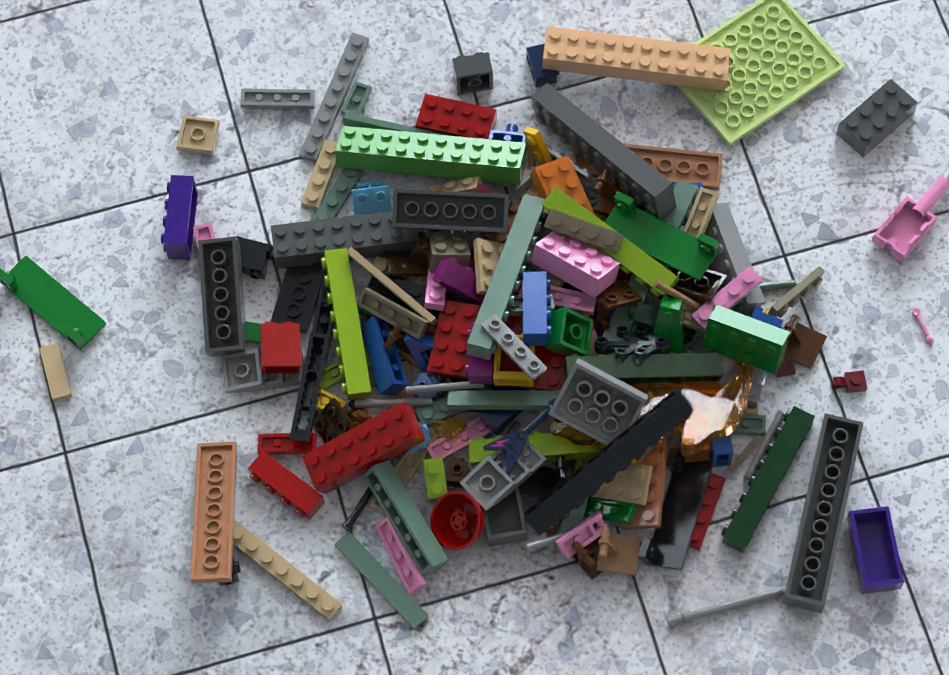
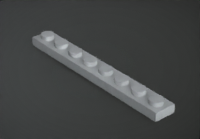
(334, 97)

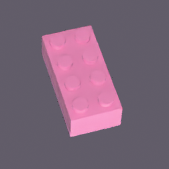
(575, 263)

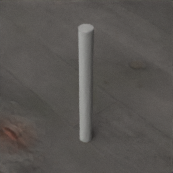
(442, 387)
(392, 402)
(764, 444)

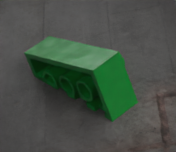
(670, 323)

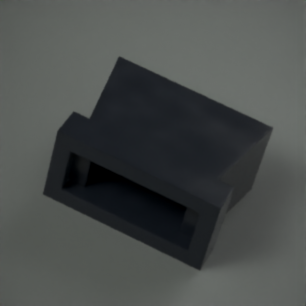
(255, 257)

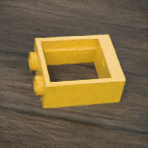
(509, 378)

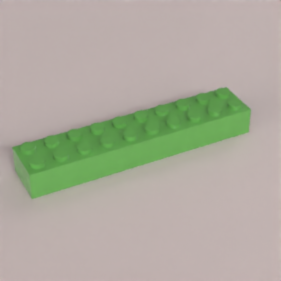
(430, 155)

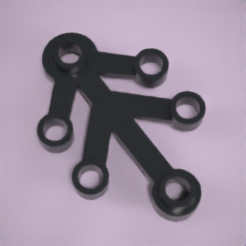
(633, 344)

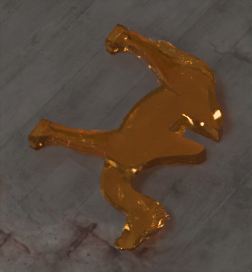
(710, 419)

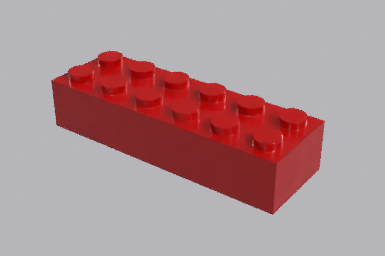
(363, 447)

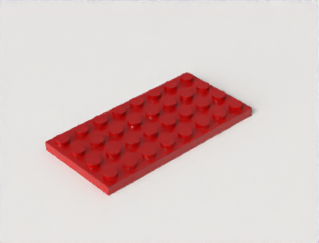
(451, 340)

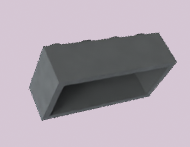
(876, 117)
(505, 521)

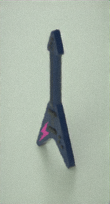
(515, 441)

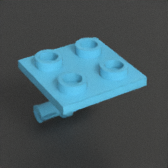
(371, 197)

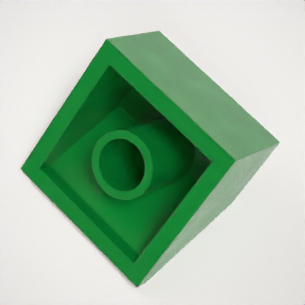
(569, 332)

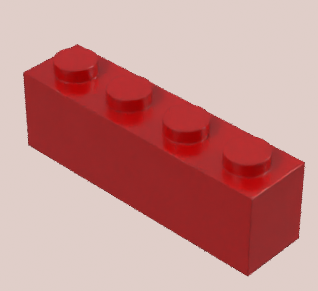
(286, 485)

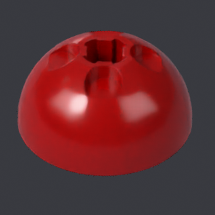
(457, 520)

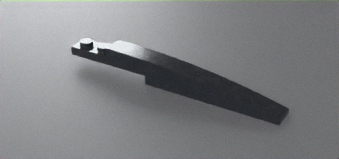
(313, 368)

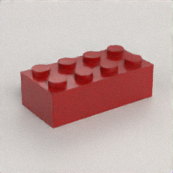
(456, 117)

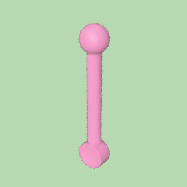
(916, 312)

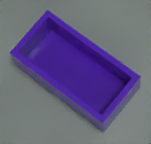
(180, 217)
(875, 550)

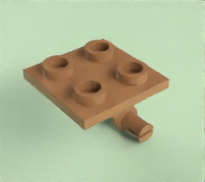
(618, 553)

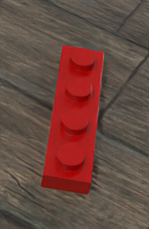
(707, 509)

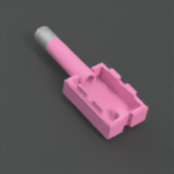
(911, 221)

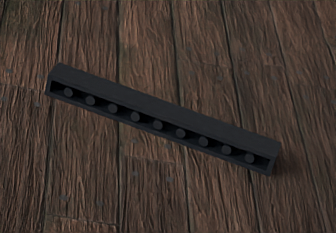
(609, 461)

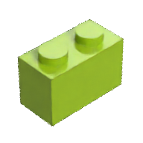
(435, 477)

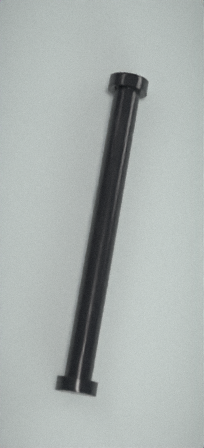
(360, 506)

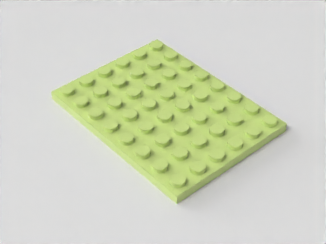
(770, 67)

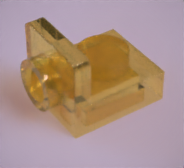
(450, 427)

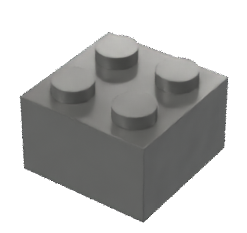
(472, 73)

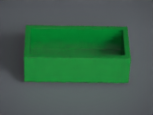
(745, 339)

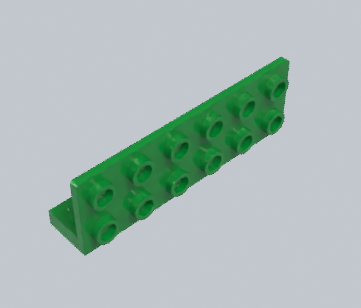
(662, 239)
(52, 302)

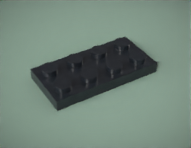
(299, 295)

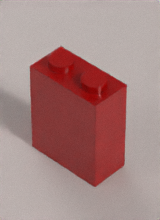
(280, 348)

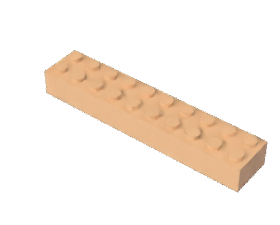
(636, 58)

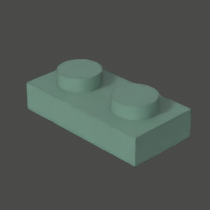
(357, 98)

